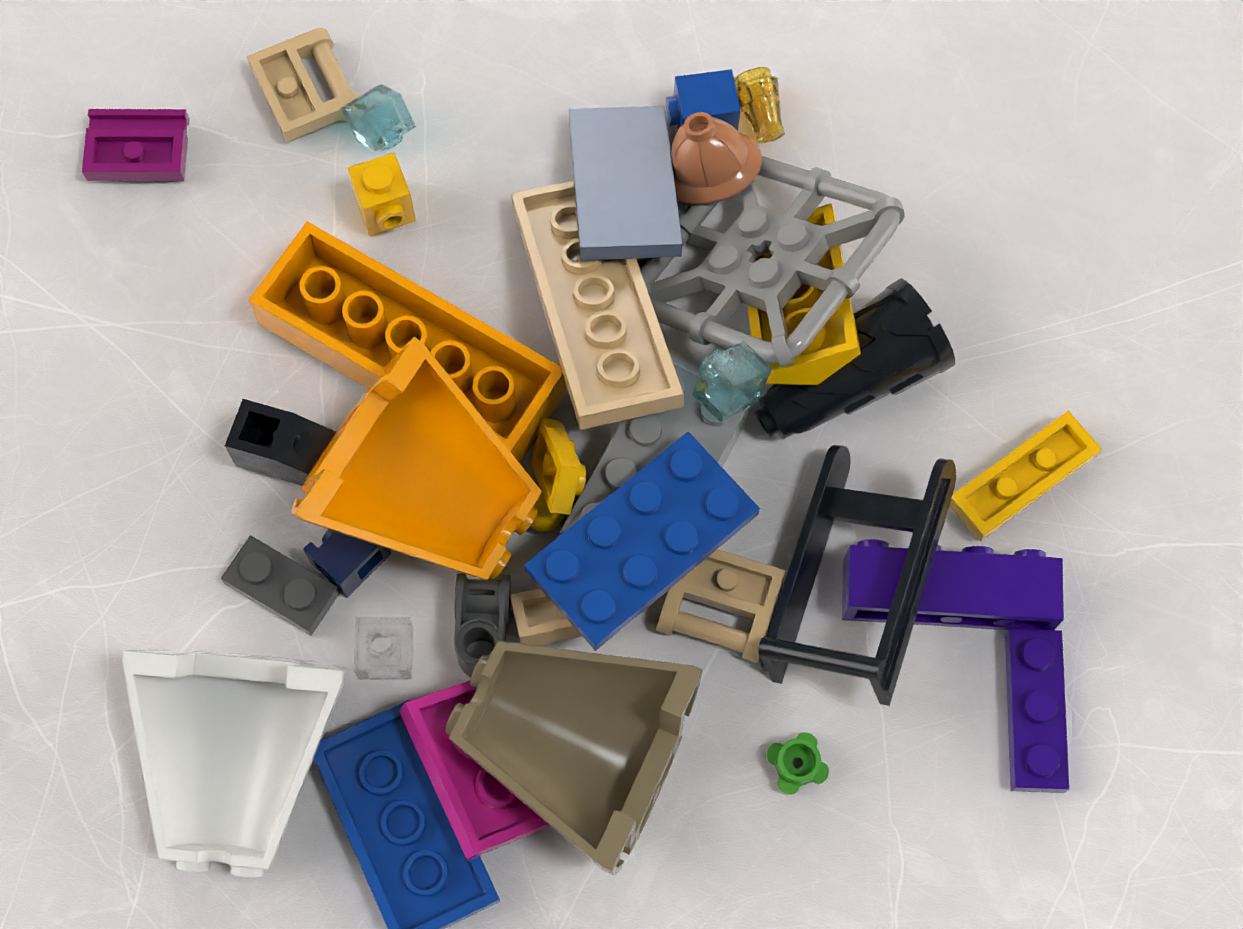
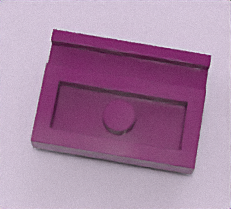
(136, 145)

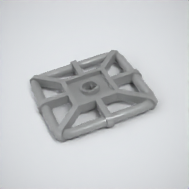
(772, 281)

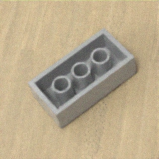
(647, 436)

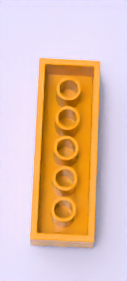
(363, 313)

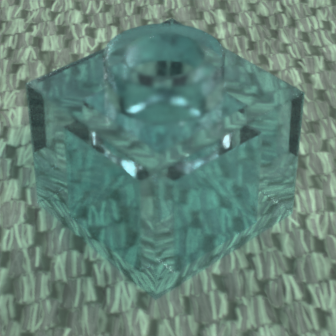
(378, 118)
(731, 380)

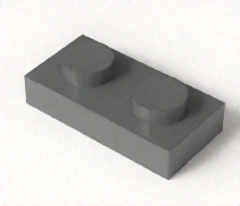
(280, 585)

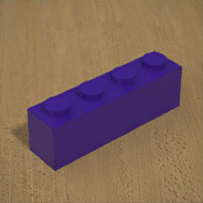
(961, 589)

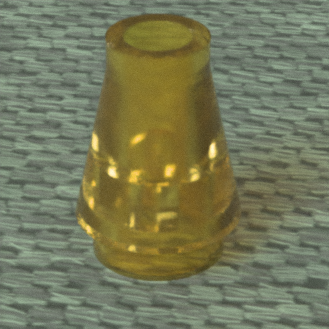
(760, 103)

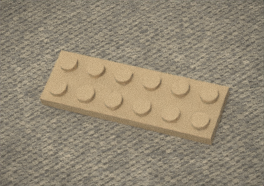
(596, 316)

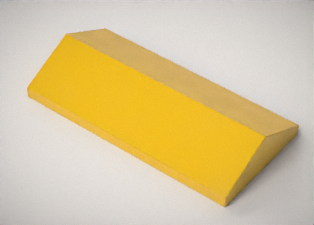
(836, 341)

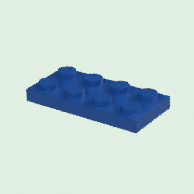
(641, 540)
(400, 827)

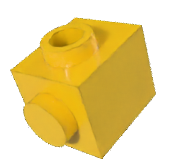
(382, 194)

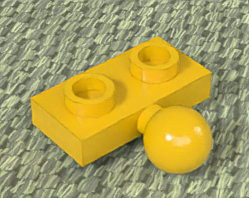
(557, 473)

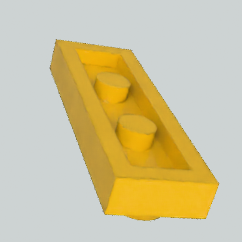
(1024, 475)

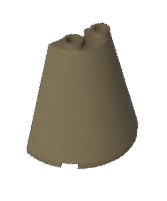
(578, 737)

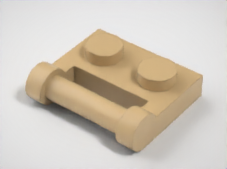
(290, 88)
(729, 585)

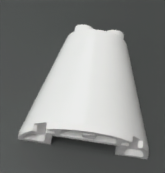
(225, 749)

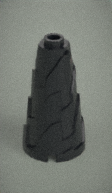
(896, 352)

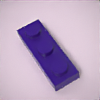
(1036, 711)

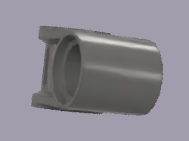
(480, 614)

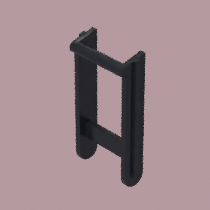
(834, 503)

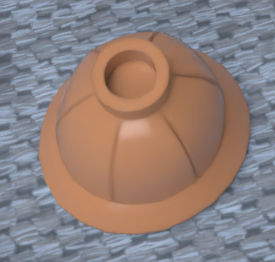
(712, 160)

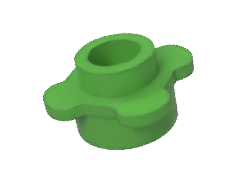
(801, 748)

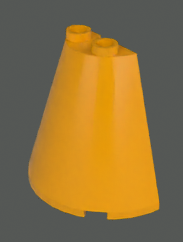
(421, 473)

